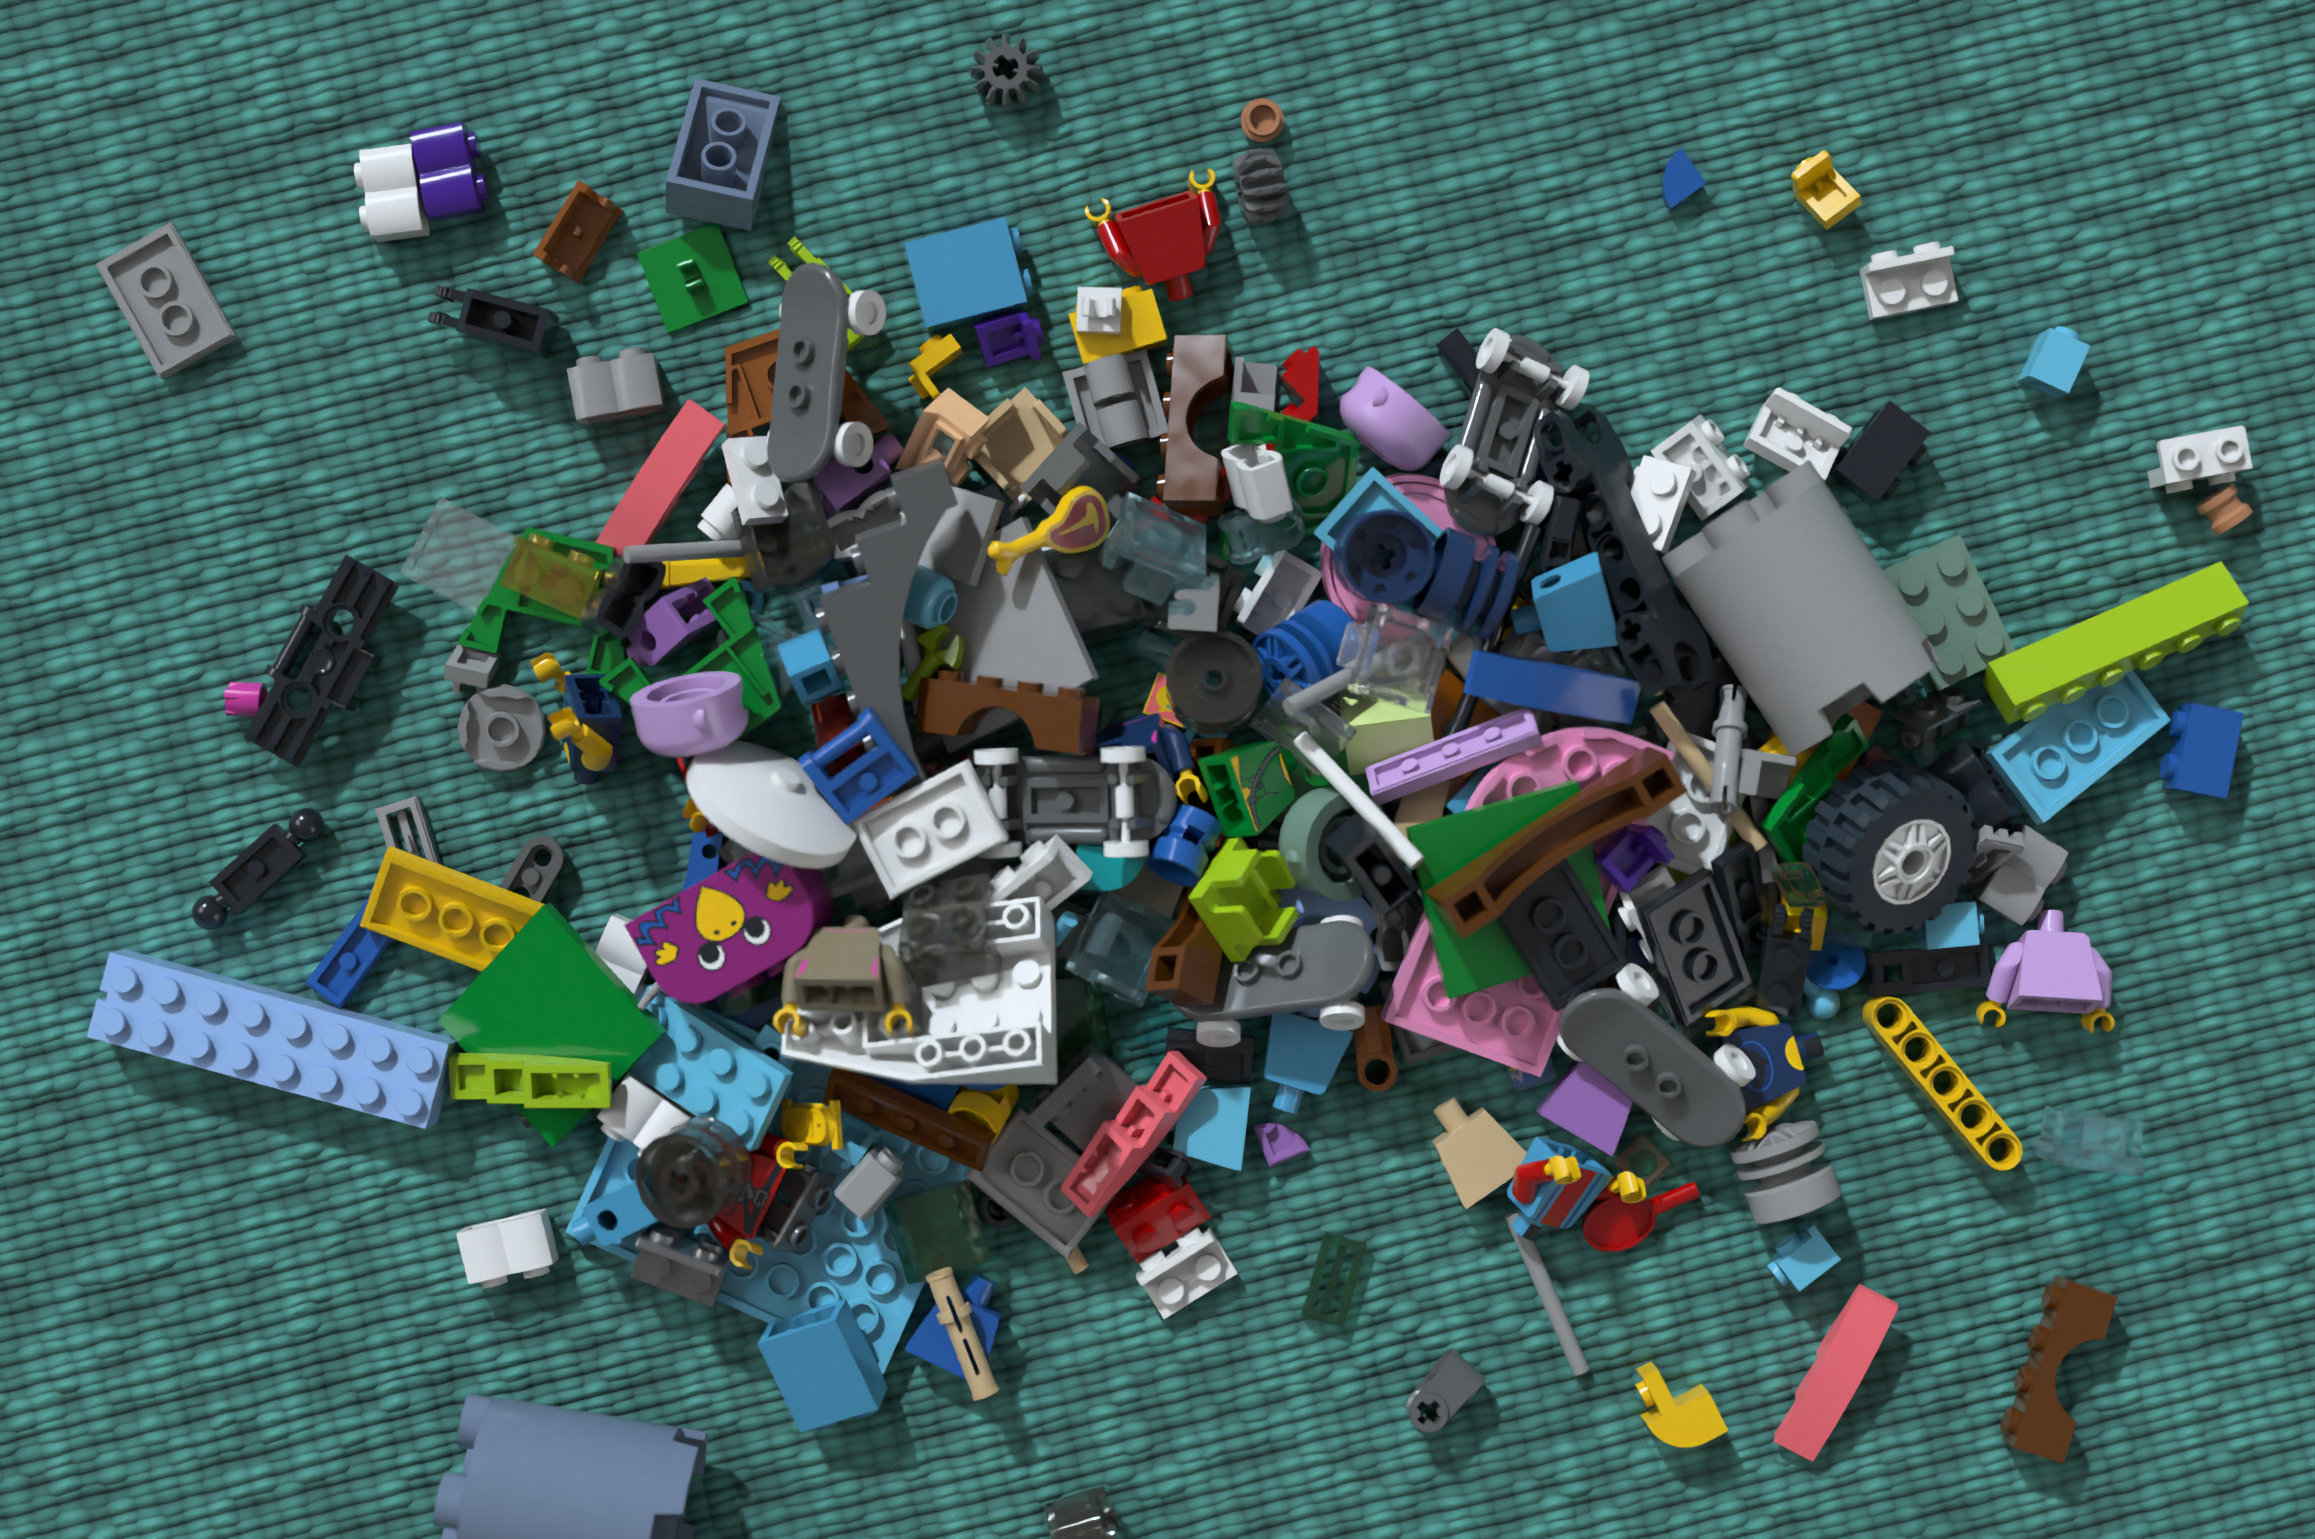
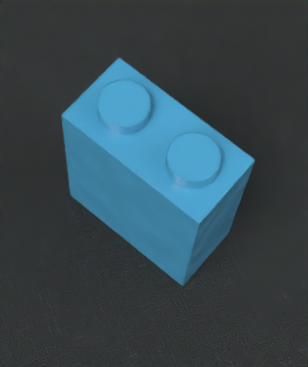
(968, 274)
(823, 1366)

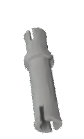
(1729, 733)

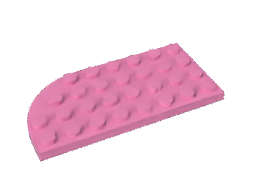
(1512, 1018)

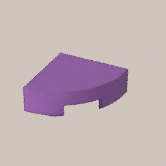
(1279, 1142)

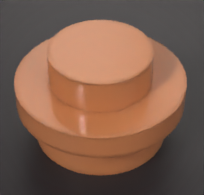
(1262, 120)

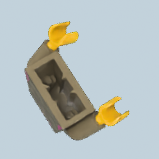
(844, 972)

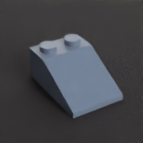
(722, 154)

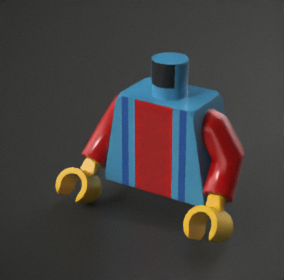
(1559, 1185)

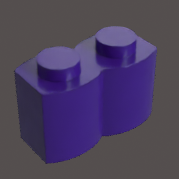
(449, 171)

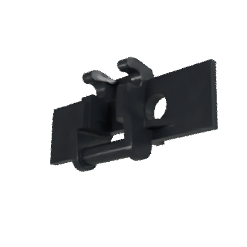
(333, 665)

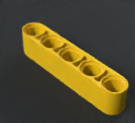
(1960, 1091)

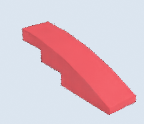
(662, 479)
(1135, 1133)
(1836, 1372)

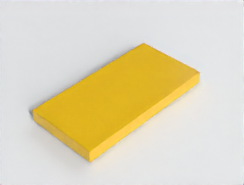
(444, 910)

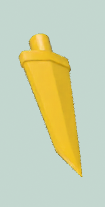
(689, 571)

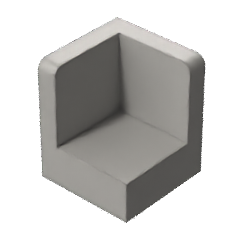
(1254, 383)
(1764, 773)

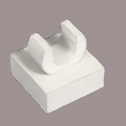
(1099, 310)

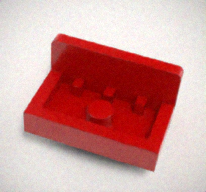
(1155, 1215)

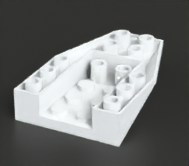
(966, 1029)

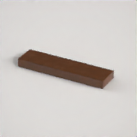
(910, 1118)

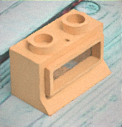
(947, 430)

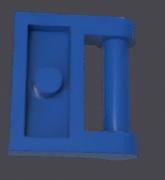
(868, 777)

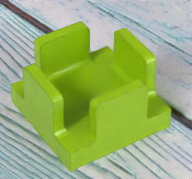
(1241, 898)

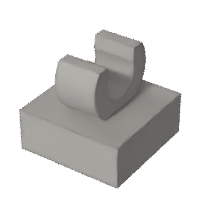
(471, 668)

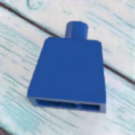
(932, 1340)

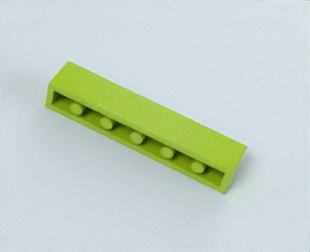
(2115, 643)

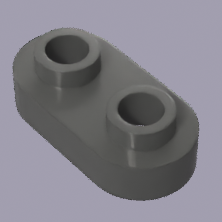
(532, 875)

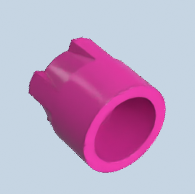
(244, 698)

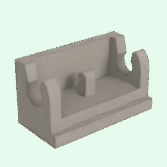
(1196, 607)

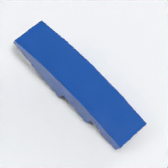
(1551, 686)

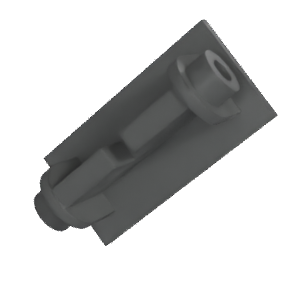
(1935, 716)
(790, 1226)

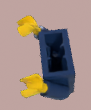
(1162, 744)

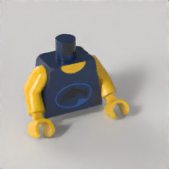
(588, 721)
(1775, 1057)

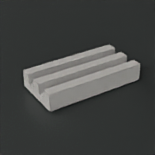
(421, 824)
(1993, 851)

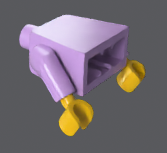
(2051, 974)

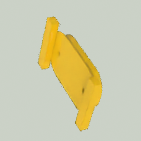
(812, 1123)

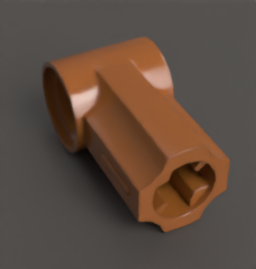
(1374, 1042)

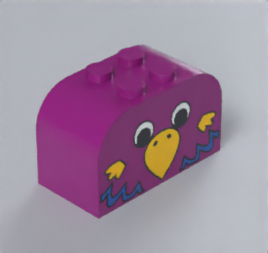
(732, 928)

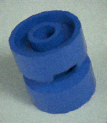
(1183, 849)

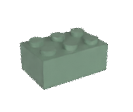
(1952, 610)

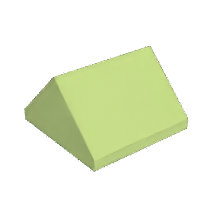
(1381, 730)

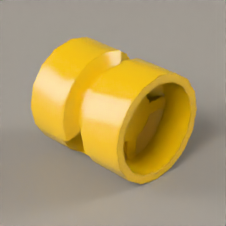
(985, 1108)

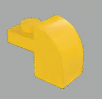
(1681, 1420)

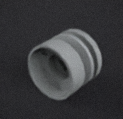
(1787, 1179)

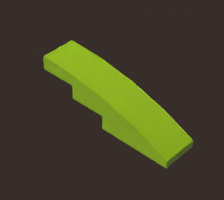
(531, 1080)

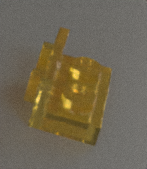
(550, 575)

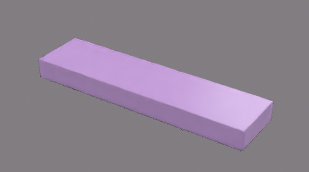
(1453, 755)

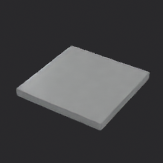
(1015, 631)

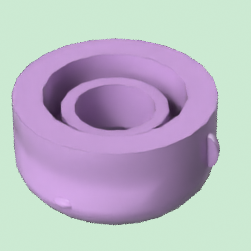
(1391, 422)
(690, 713)

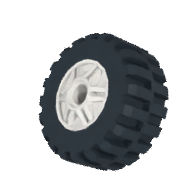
(1891, 846)

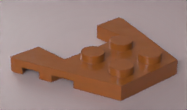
(751, 386)

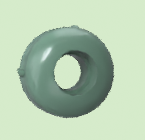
(1303, 846)

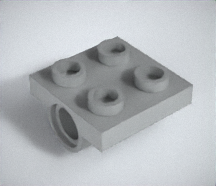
(1117, 399)

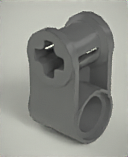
(1450, 1385)

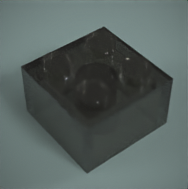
(1095, 592)

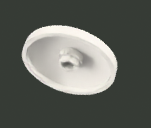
(768, 805)

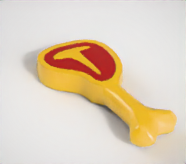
(1075, 527)

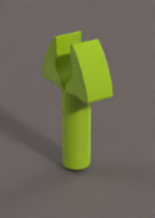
(934, 658)

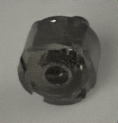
(1083, 1516)

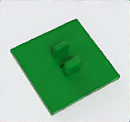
(692, 277)

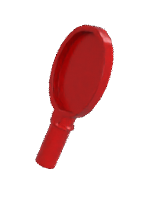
(1620, 1225)

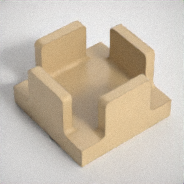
(1018, 441)

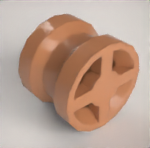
(2224, 509)

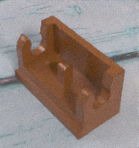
(578, 232)

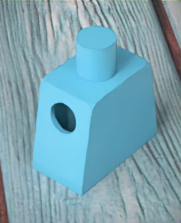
(1215, 1125)

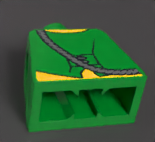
(1249, 786)

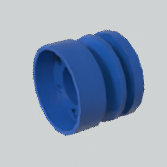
(1303, 646)

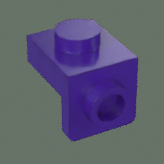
(1008, 337)
(1632, 855)

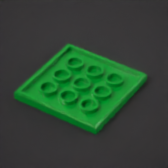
(1458, 839)
(555, 1000)

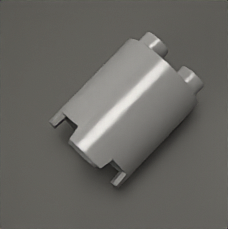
(1800, 608)

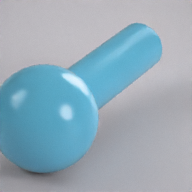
(1819, 1001)

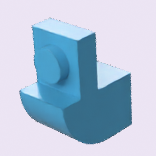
(811, 667)

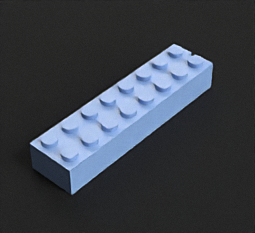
(273, 1038)

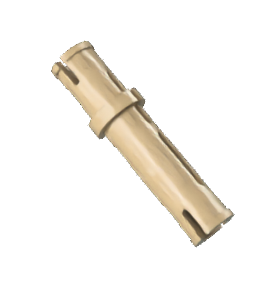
(943, 1285)

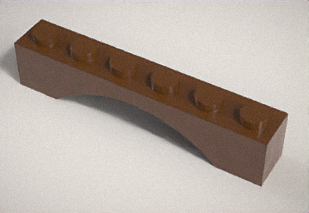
(1611, 802)
(1188, 957)

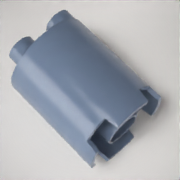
(567, 1475)

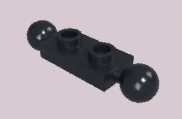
(258, 869)

